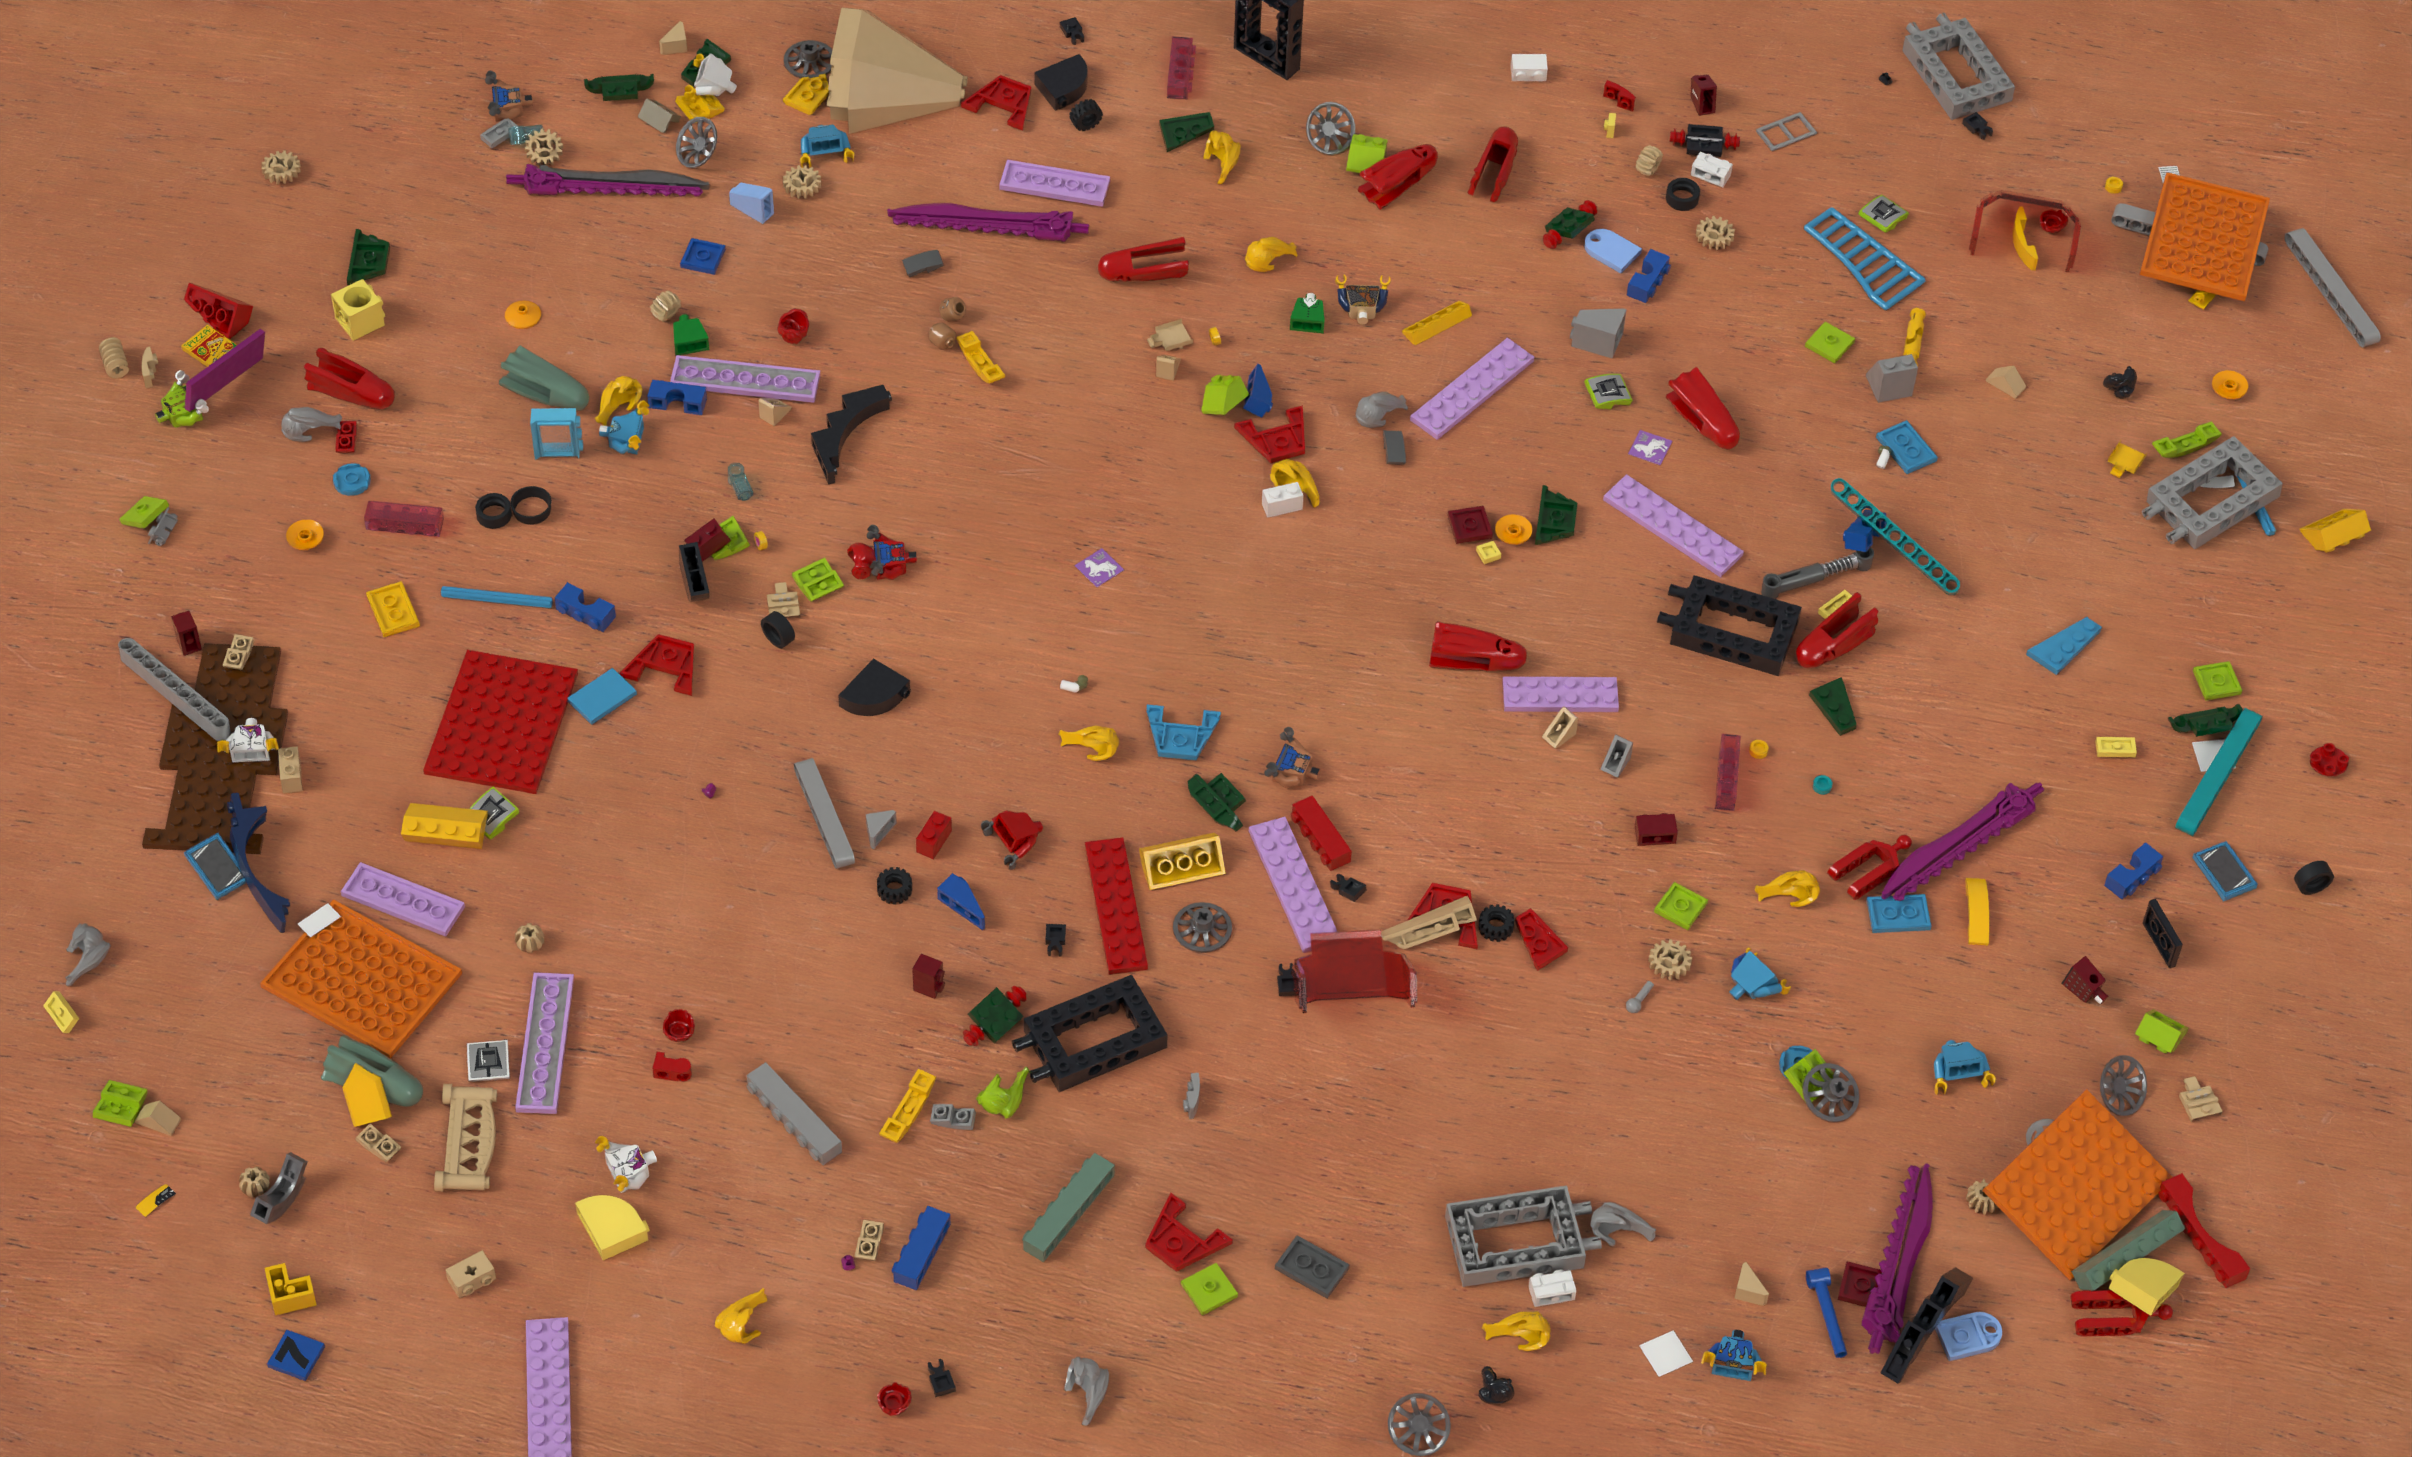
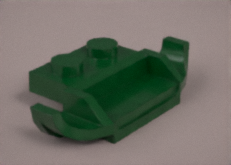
(619, 87)
(2207, 721)
(1218, 799)

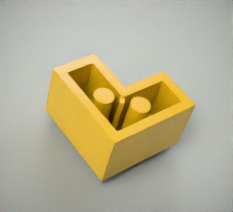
(288, 1294)

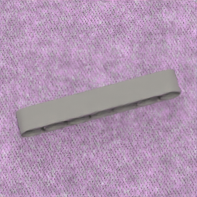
(824, 813)

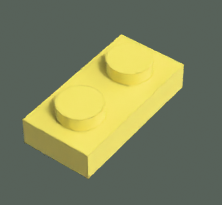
(1831, 606)
(2116, 747)
(61, 1012)

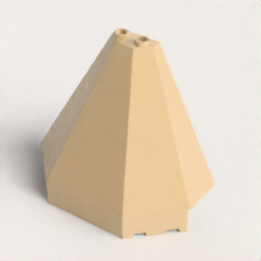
(885, 75)

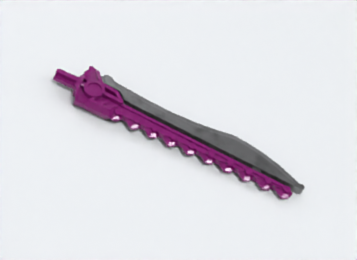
(554, 180)

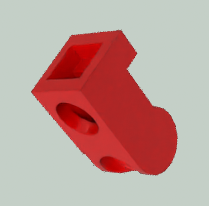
(671, 1068)

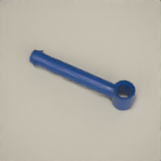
(1819, 1280)

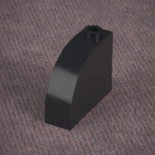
(1063, 81)
(693, 572)
(874, 690)

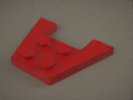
(1003, 94)
(1278, 442)
(667, 656)
(1440, 895)
(1176, 1243)

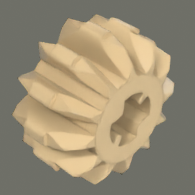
(1649, 160)
(665, 306)
(1978, 1199)

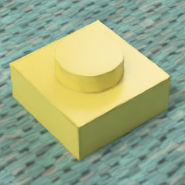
(1609, 125)
(1488, 552)

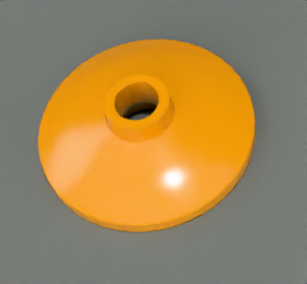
(523, 314)
(2230, 384)
(1513, 529)
(304, 534)

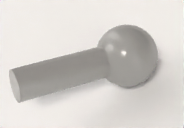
(1634, 1005)

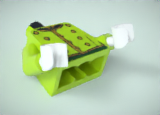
(174, 405)

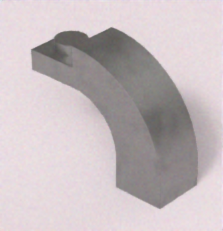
(284, 1191)

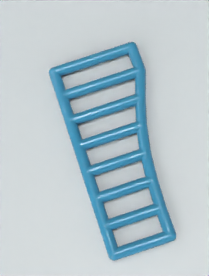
(1855, 270)

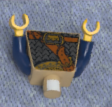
(1362, 301)

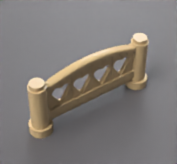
(455, 1175)

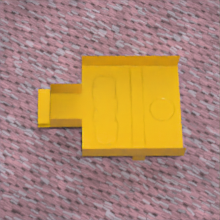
(2125, 459)

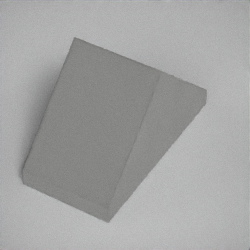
(1617, 756)
(879, 825)

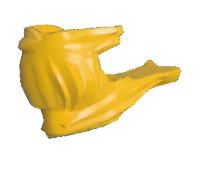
(1225, 149)
(1262, 252)
(618, 392)
(1289, 472)
(1099, 738)
(1794, 883)
(734, 1318)
(1524, 1324)

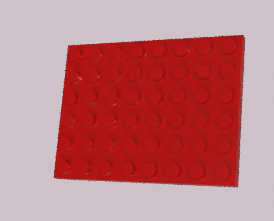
(501, 722)

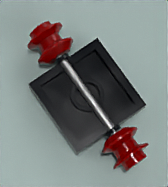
(1704, 139)

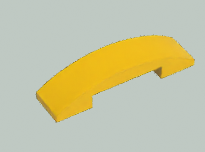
(2026, 253)
(978, 358)
(1977, 911)
(909, 1107)

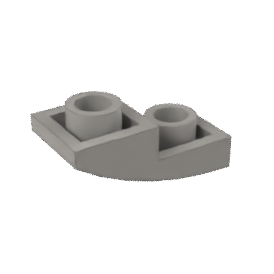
(1192, 1095)
(949, 1117)

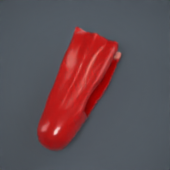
(1501, 150)
(1397, 173)
(1119, 265)
(348, 381)
(1703, 409)
(1822, 648)
(1474, 649)

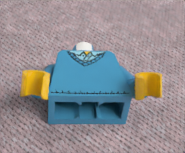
(824, 140)
(626, 430)
(1959, 1062)

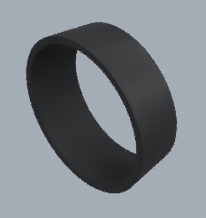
(526, 492)

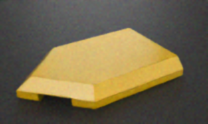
(808, 94)
(365, 1097)

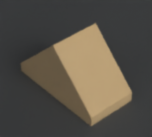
(674, 41)
(1167, 366)
(2007, 380)
(772, 410)
(1561, 728)
(158, 1117)
(1750, 1287)

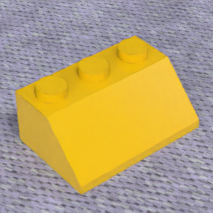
(2336, 529)

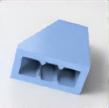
(753, 201)

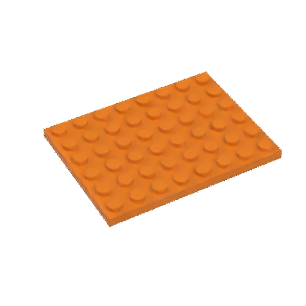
(2205, 236)
(362, 980)
(2077, 1184)

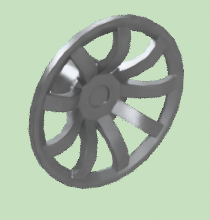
(808, 54)
(1328, 128)
(700, 144)
(1202, 923)
(2118, 1085)
(1833, 1091)
(1419, 1423)

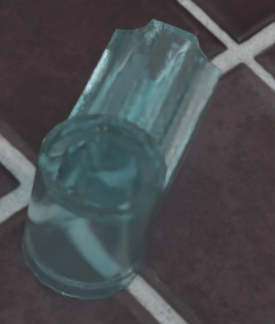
(520, 134)
(739, 481)

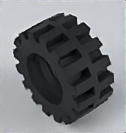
(1086, 115)
(894, 895)
(1494, 932)

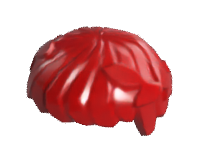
(2053, 221)
(678, 1025)
(894, 1399)

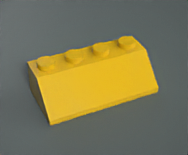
(444, 825)
(1182, 861)

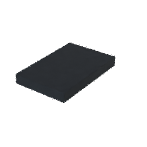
(2162, 933)

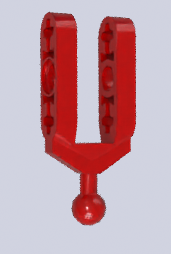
(1884, 851)
(2111, 1326)

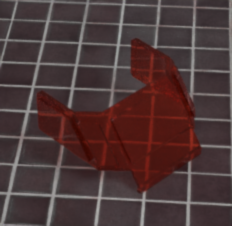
(2031, 199)
(1352, 968)

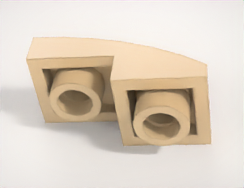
(148, 367)
(239, 652)
(377, 1143)
(869, 1240)

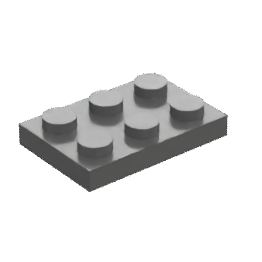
(1312, 1266)

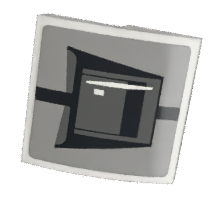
(488, 1061)

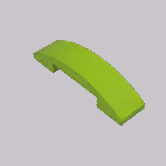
(2187, 443)

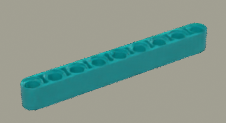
(1891, 528)
(2218, 772)

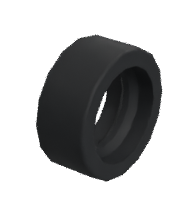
(1680, 203)
(493, 499)
(777, 629)
(2314, 877)

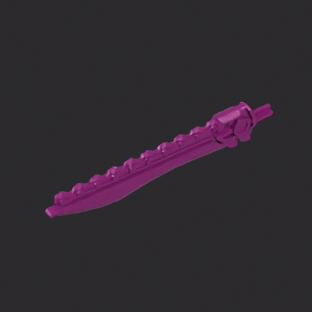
(1040, 225)
(1916, 869)
(1884, 1311)

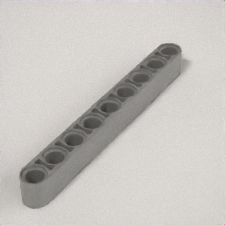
(2142, 221)
(2332, 287)
(174, 689)

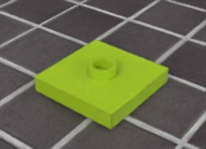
(1829, 342)
(144, 512)
(2217, 680)
(1681, 906)
(1209, 1289)

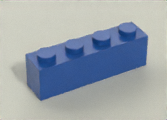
(921, 1248)

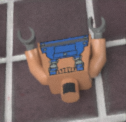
(506, 99)
(1292, 764)

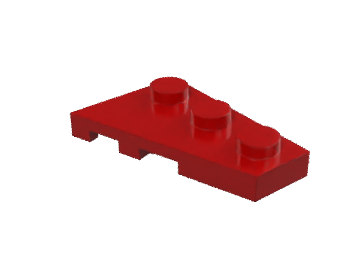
(1539, 939)

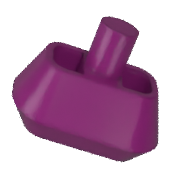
(709, 790)
(848, 1262)

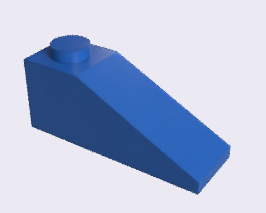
(1259, 392)
(959, 897)

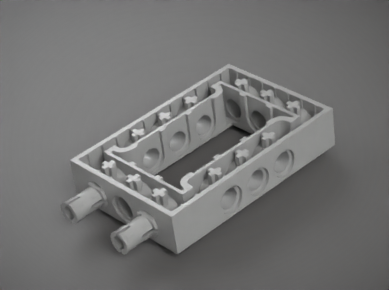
(1921, 51)
(2167, 495)
(1516, 1208)

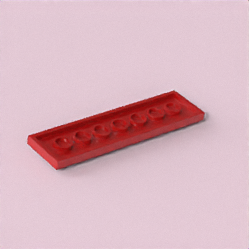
(1116, 906)

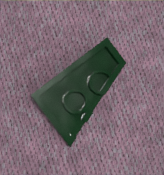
(690, 72)
(1184, 129)
(1835, 705)

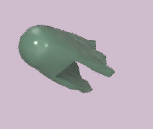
(542, 381)
(399, 1085)

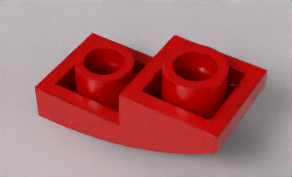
(1618, 93)
(346, 437)

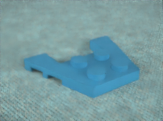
(1180, 740)

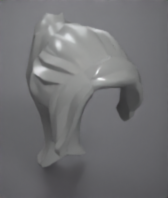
(1374, 407)
(303, 418)
(93, 949)
(1616, 1217)
(1092, 1380)

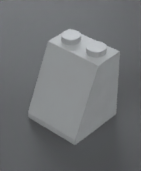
(1598, 330)
(1893, 378)

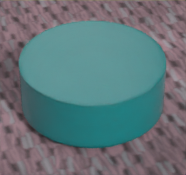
(1822, 784)

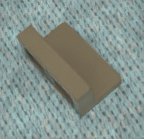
(657, 115)

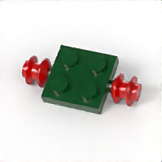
(1569, 223)
(995, 1015)

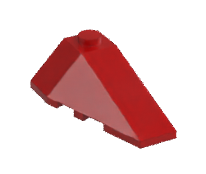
(220, 311)

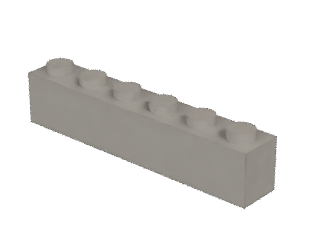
(794, 1114)

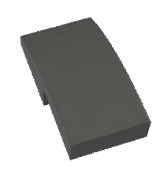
(923, 261)
(1394, 447)

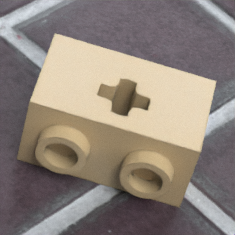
(290, 769)
(470, 1274)

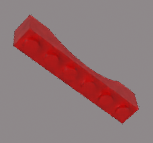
(2226, 1263)

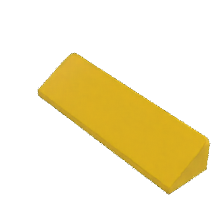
(1437, 322)

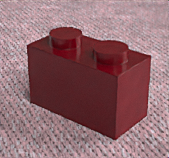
(710, 538)
(186, 633)
(1656, 829)
(928, 976)

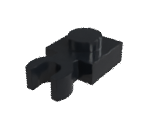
(1072, 29)
(1976, 123)
(1348, 888)
(1055, 937)
(1285, 981)
(940, 1380)

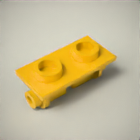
(2201, 298)

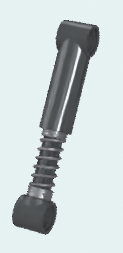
(1777, 584)

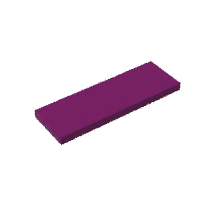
(225, 369)

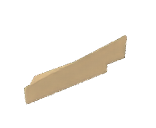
(1431, 924)

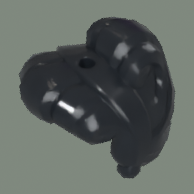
(2121, 384)
(1495, 1390)

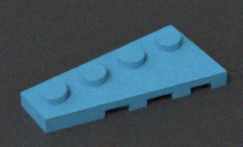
(2064, 646)

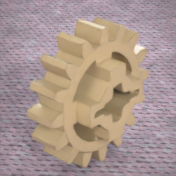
(543, 140)
(281, 167)
(802, 181)
(1715, 233)
(1670, 959)

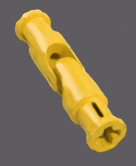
(1914, 333)

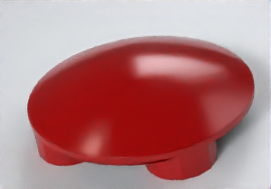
(2329, 760)

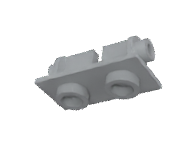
(165, 521)

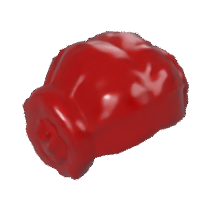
(793, 326)
(863, 557)

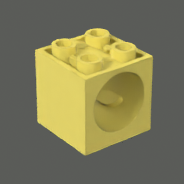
(358, 309)

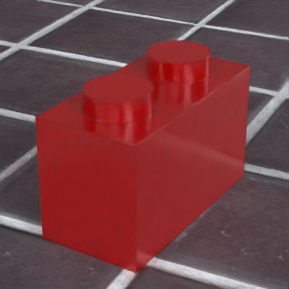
(933, 834)

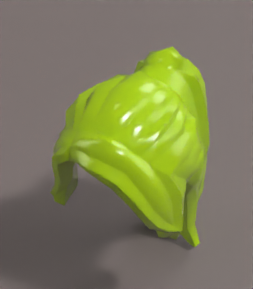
(1001, 1100)

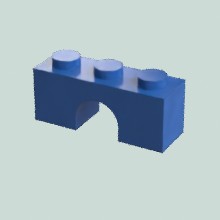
(1644, 286)
(663, 393)
(1860, 535)
(596, 615)
(2125, 881)

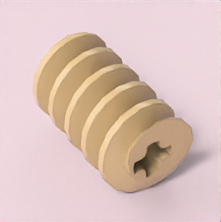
(113, 357)

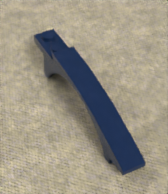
(243, 826)

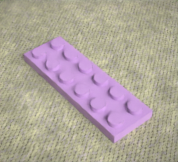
(1054, 183)
(1553, 693)
(403, 899)

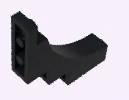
(856, 409)
(1920, 1327)

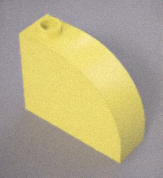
(611, 1224)
(2146, 1282)

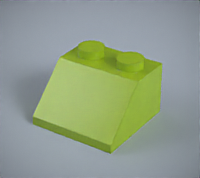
(1365, 152)
(1223, 394)
(2161, 1031)

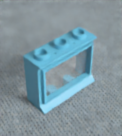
(556, 432)

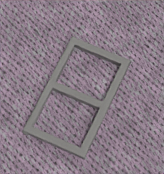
(1780, 123)

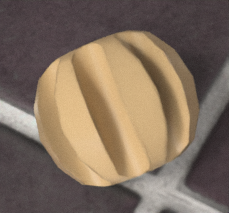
(529, 938)
(254, 1181)

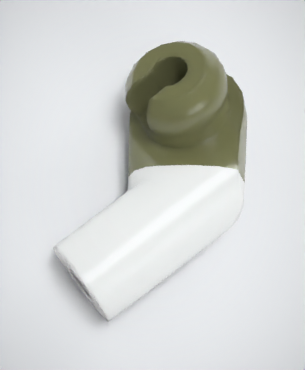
(1884, 452)
(1075, 686)

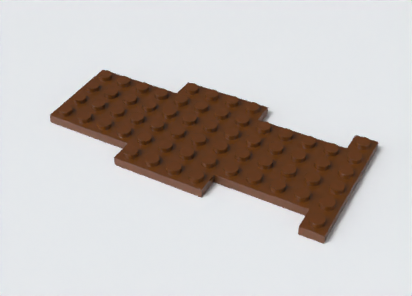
(210, 777)

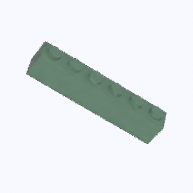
(1068, 1207)
(2129, 1247)

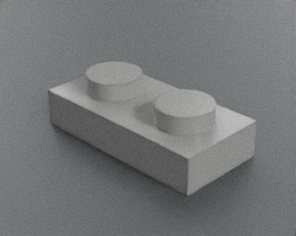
(497, 133)

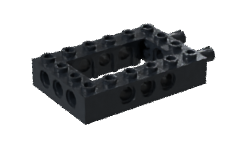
(1281, 55)
(1727, 645)
(1066, 1071)

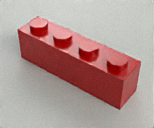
(1321, 833)

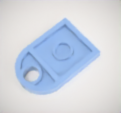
(1611, 249)
(1967, 1335)

